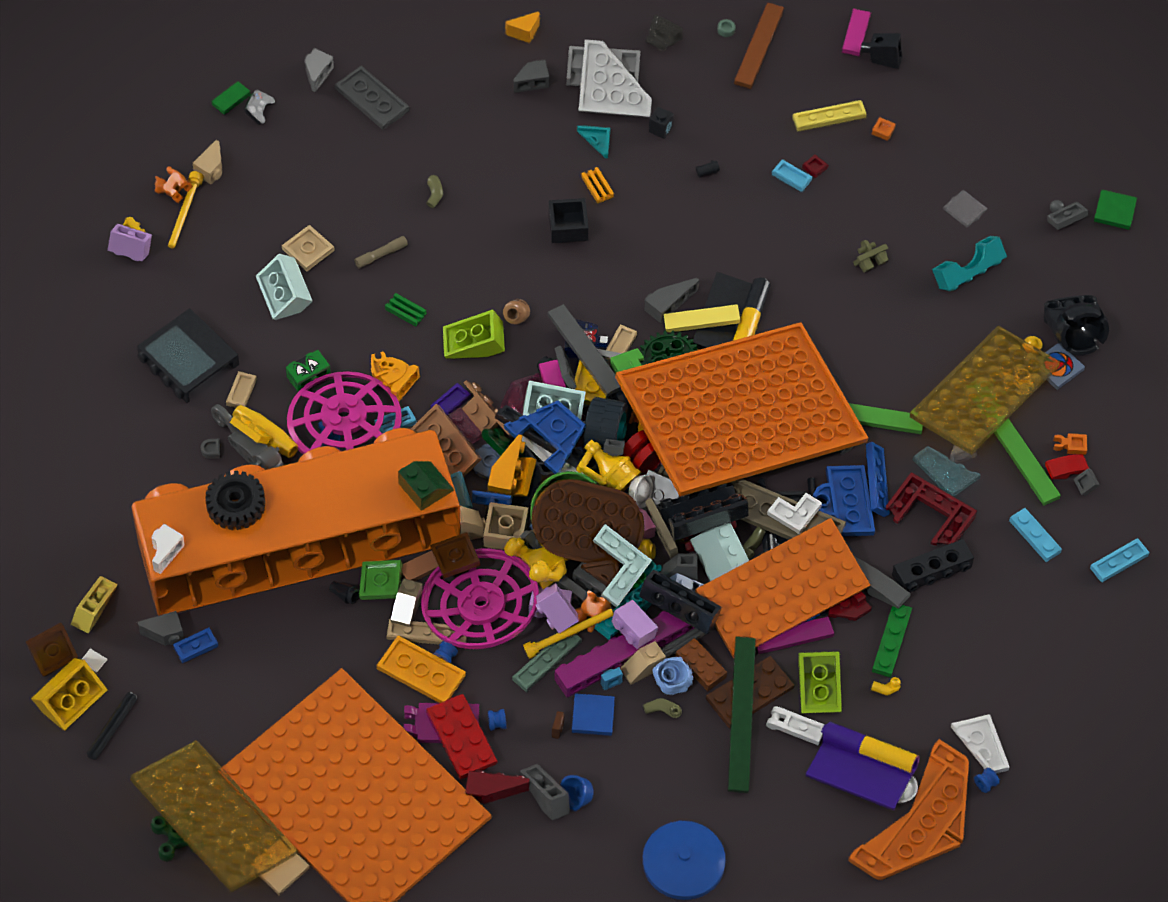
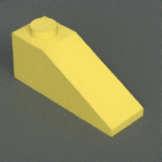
(93, 604)

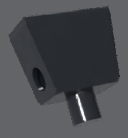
(884, 49)

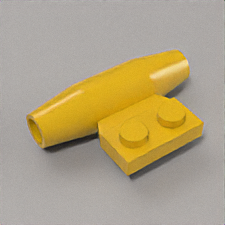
(263, 430)

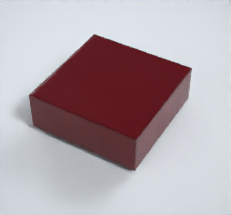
(815, 166)

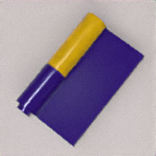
(863, 765)

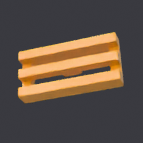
(585, 176)

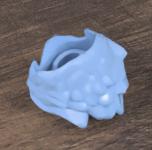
(673, 675)

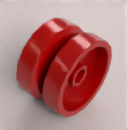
(641, 453)

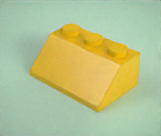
(69, 693)

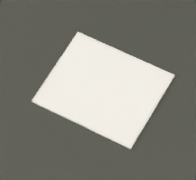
(94, 660)

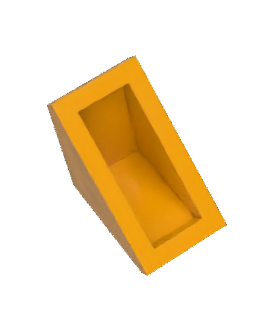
(523, 27)

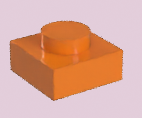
(883, 129)

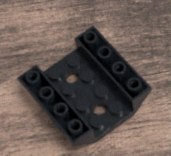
(702, 510)

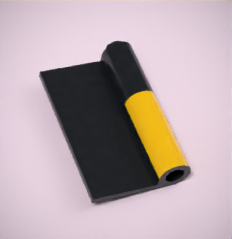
(733, 291)

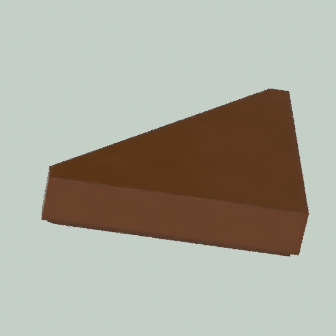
(602, 571)

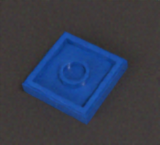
(593, 714)

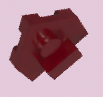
(851, 608)

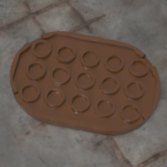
(575, 511)

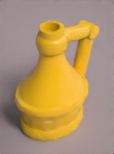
(614, 471)

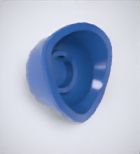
(579, 791)

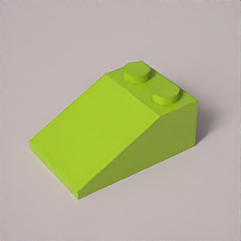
(474, 336)
(819, 682)

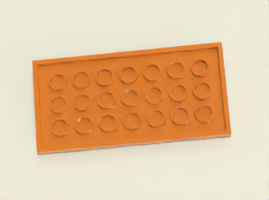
(785, 586)

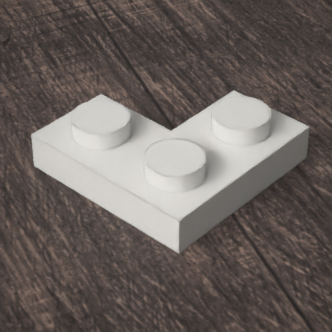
(795, 517)

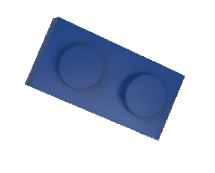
(195, 645)

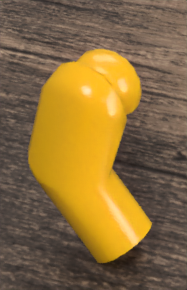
(887, 689)

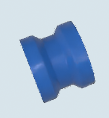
(446, 651)
(497, 719)
(986, 780)

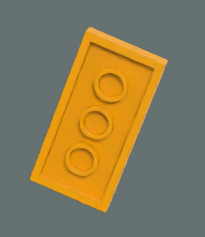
(421, 670)

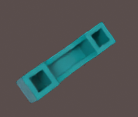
(987, 253)

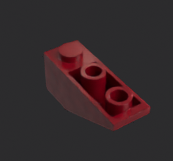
(493, 787)

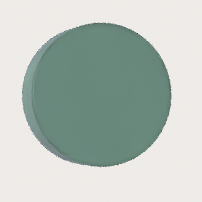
(726, 28)

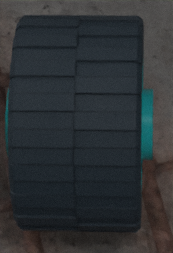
(605, 421)

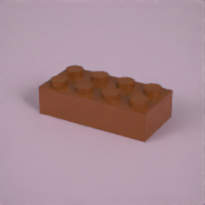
(703, 665)

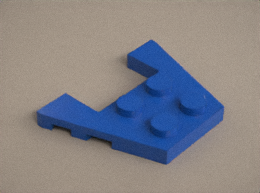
(556, 426)

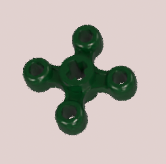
(167, 850)

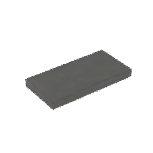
(372, 97)

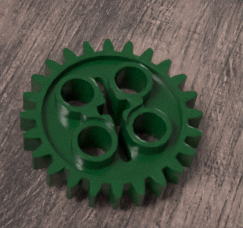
(665, 347)

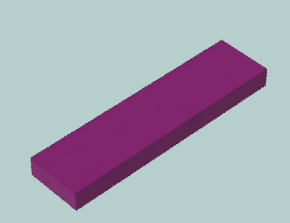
(798, 635)

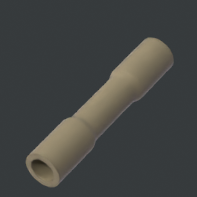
(370, 257)

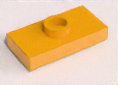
(524, 476)

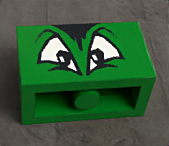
(307, 369)

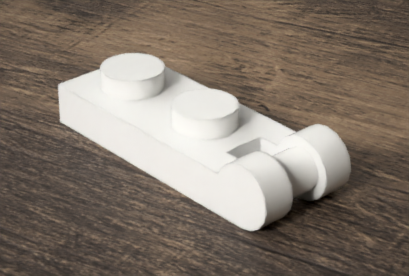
(795, 725)

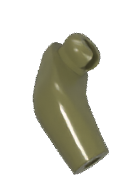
(436, 190)
(753, 542)
(664, 706)

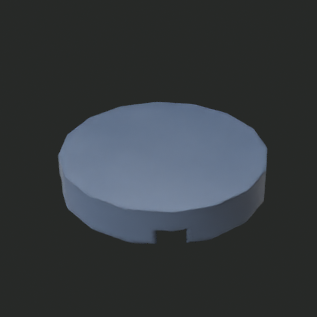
(489, 457)

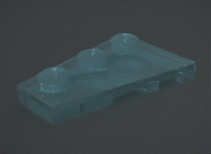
(946, 474)

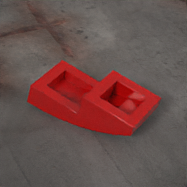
(1064, 466)

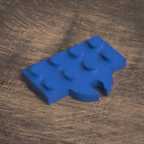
(847, 499)

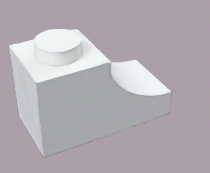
(168, 545)

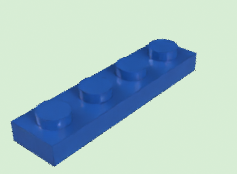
(877, 478)

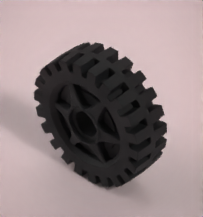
(235, 513)

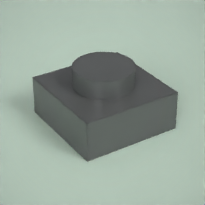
(614, 447)
(1086, 482)

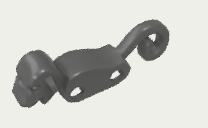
(251, 451)

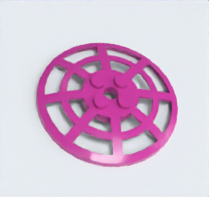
(342, 403)
(476, 593)

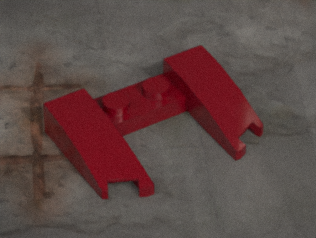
(915, 488)

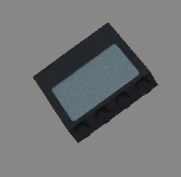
(186, 354)

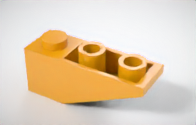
(504, 469)

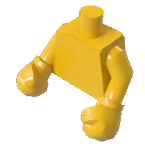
(543, 565)

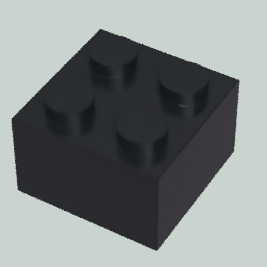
(568, 220)

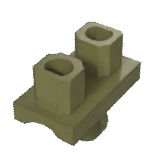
(878, 253)

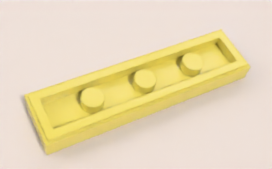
(829, 115)
(702, 318)

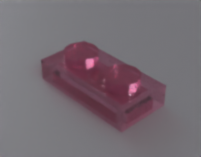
(465, 425)

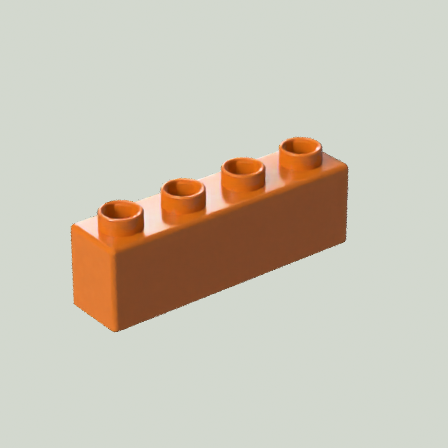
(315, 522)

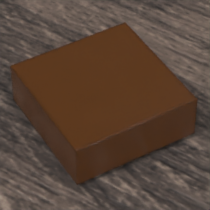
(558, 725)

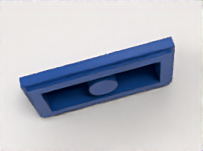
(485, 498)

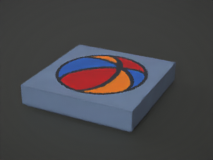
(1068, 367)

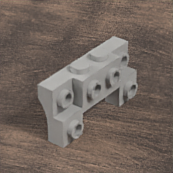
(629, 59)

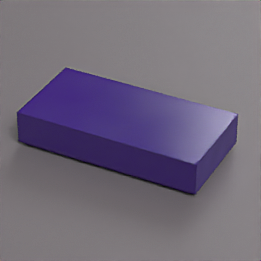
(453, 399)

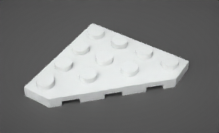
(609, 86)

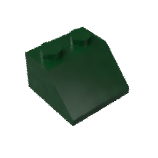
(423, 483)

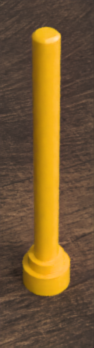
(196, 180)
(533, 648)

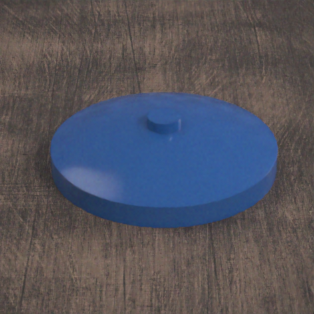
(683, 860)

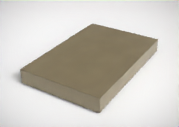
(661, 528)

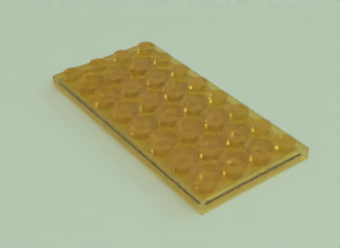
(984, 390)
(213, 815)

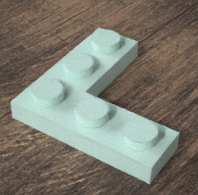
(633, 563)

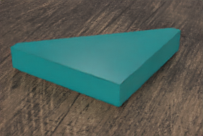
(597, 137)

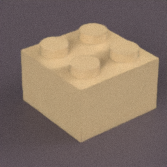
(503, 523)

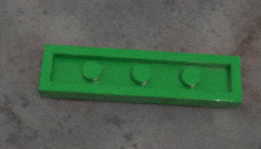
(891, 640)

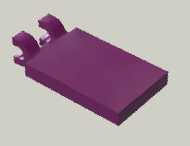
(423, 727)

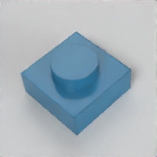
(611, 678)

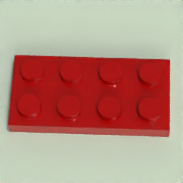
(461, 736)

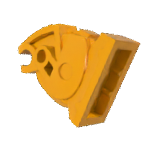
(394, 374)

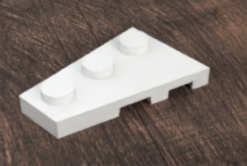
(983, 742)

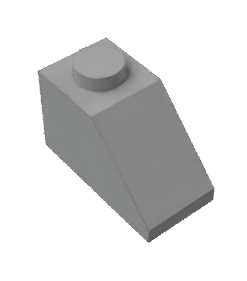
(318, 67)

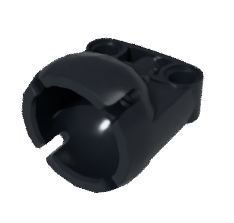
(1077, 323)

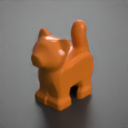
(172, 185)
(591, 607)

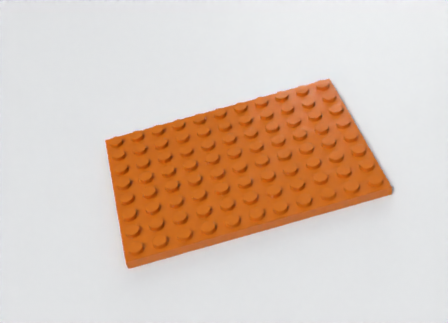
(740, 408)
(356, 793)

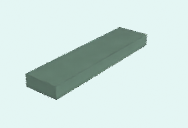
(545, 662)

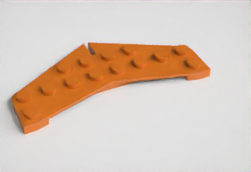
(924, 830)

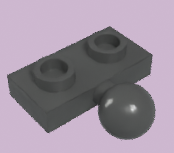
(1064, 216)

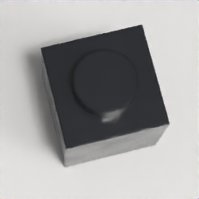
(661, 122)

